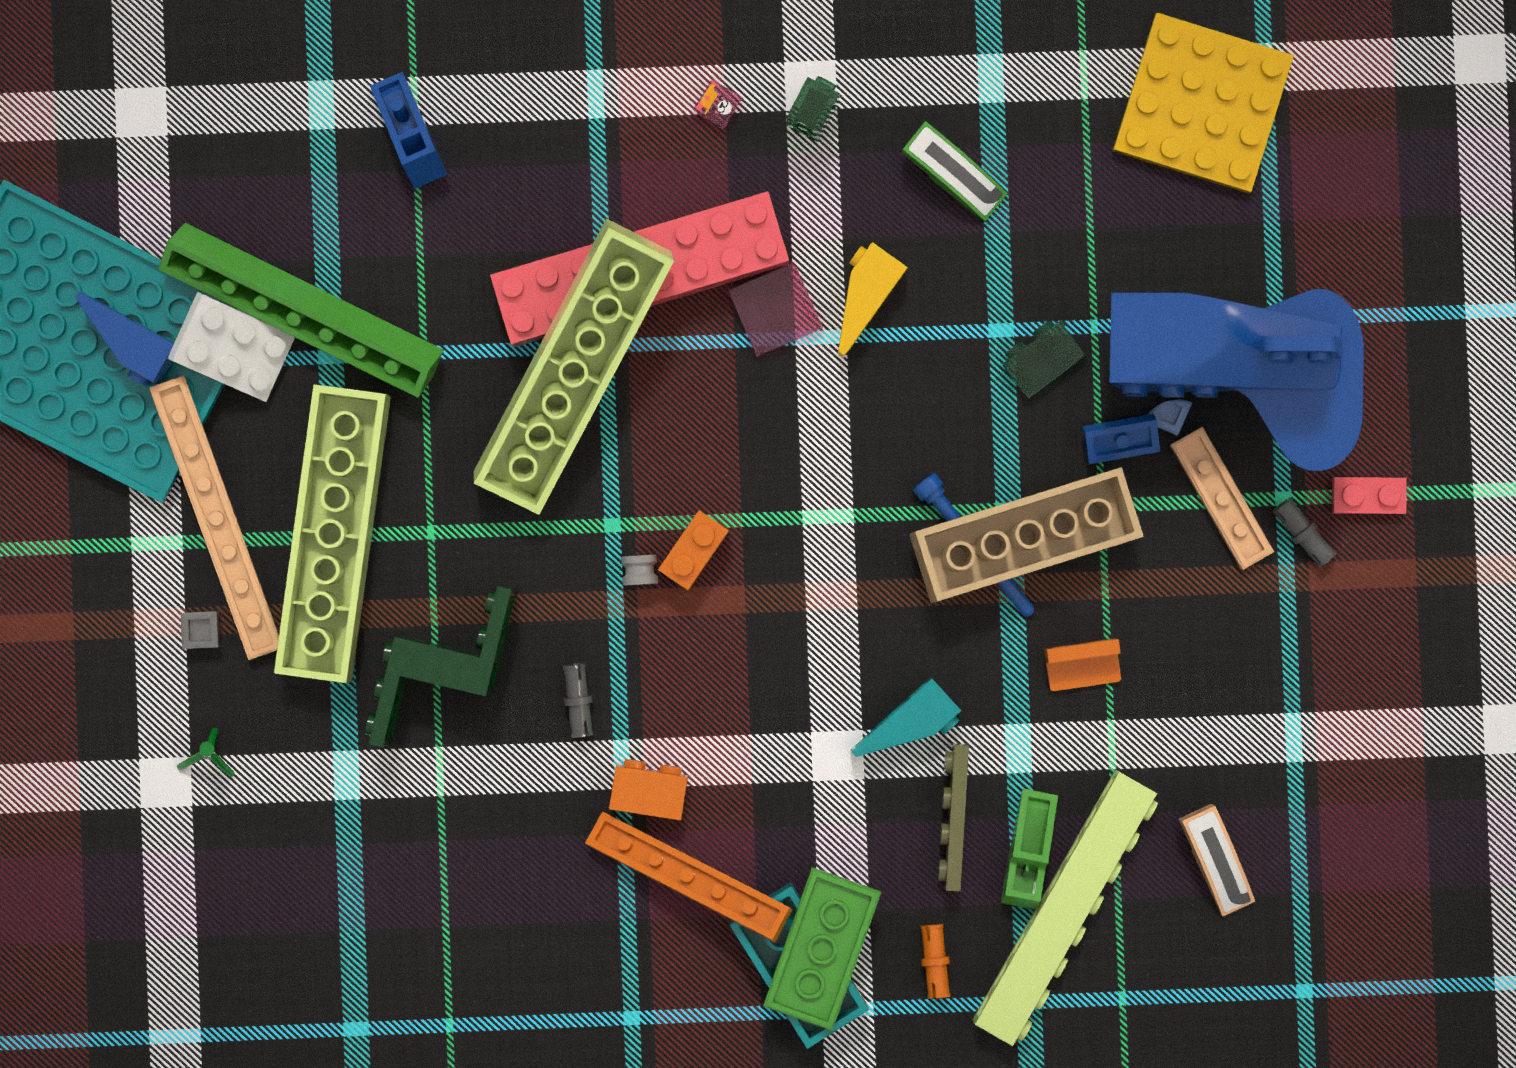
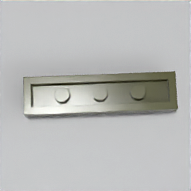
(955, 801)

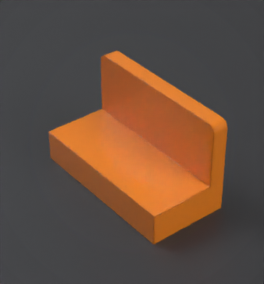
(1083, 664)

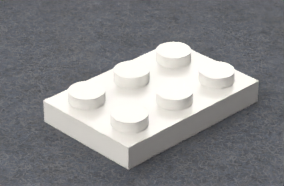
(231, 347)

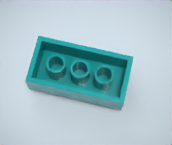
(766, 955)

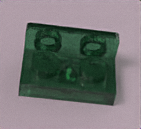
(1043, 359)

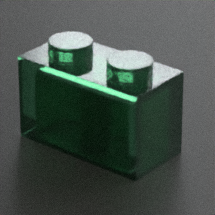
(813, 108)

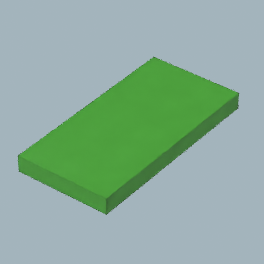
(822, 948)

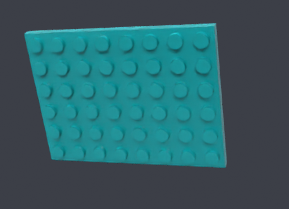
(53, 362)

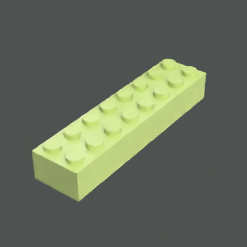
(573, 366)
(332, 534)

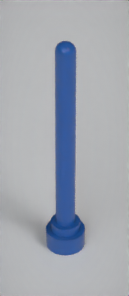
(932, 492)

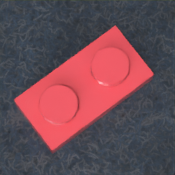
(1368, 495)

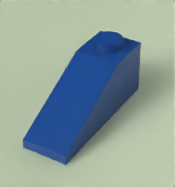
(408, 130)
(130, 342)

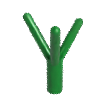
(207, 752)

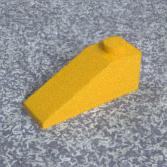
(869, 285)

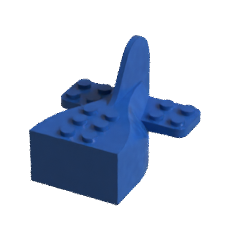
(1290, 359)

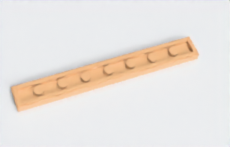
(216, 516)

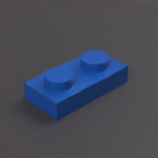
(1121, 438)

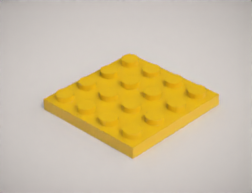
(1203, 103)

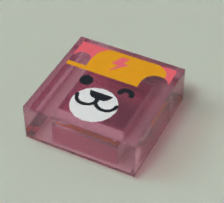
(717, 104)

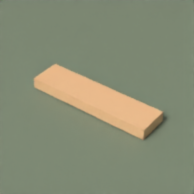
(1222, 498)

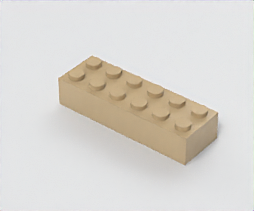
(1026, 535)

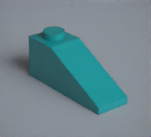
(916, 718)

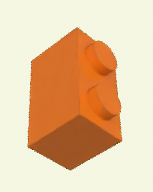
(693, 550)
(648, 790)

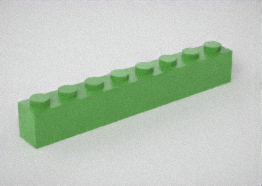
(300, 309)

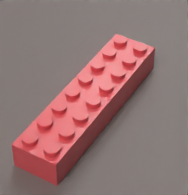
(706, 250)

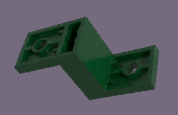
(440, 666)

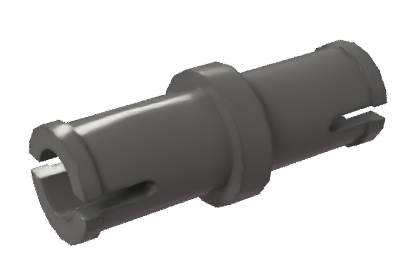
(1304, 532)
(578, 700)

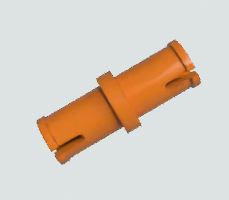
(935, 961)

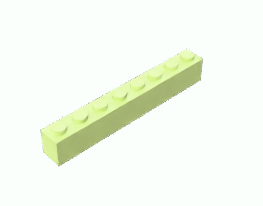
(1064, 908)

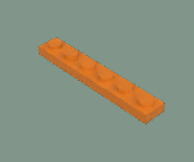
(688, 877)

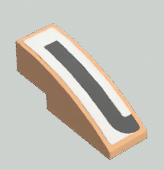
(1217, 859)

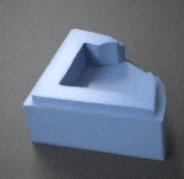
(1171, 415)

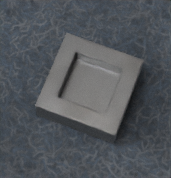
(200, 630)

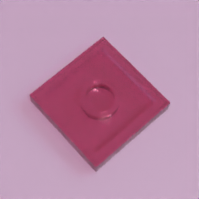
(775, 309)

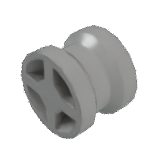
(639, 570)

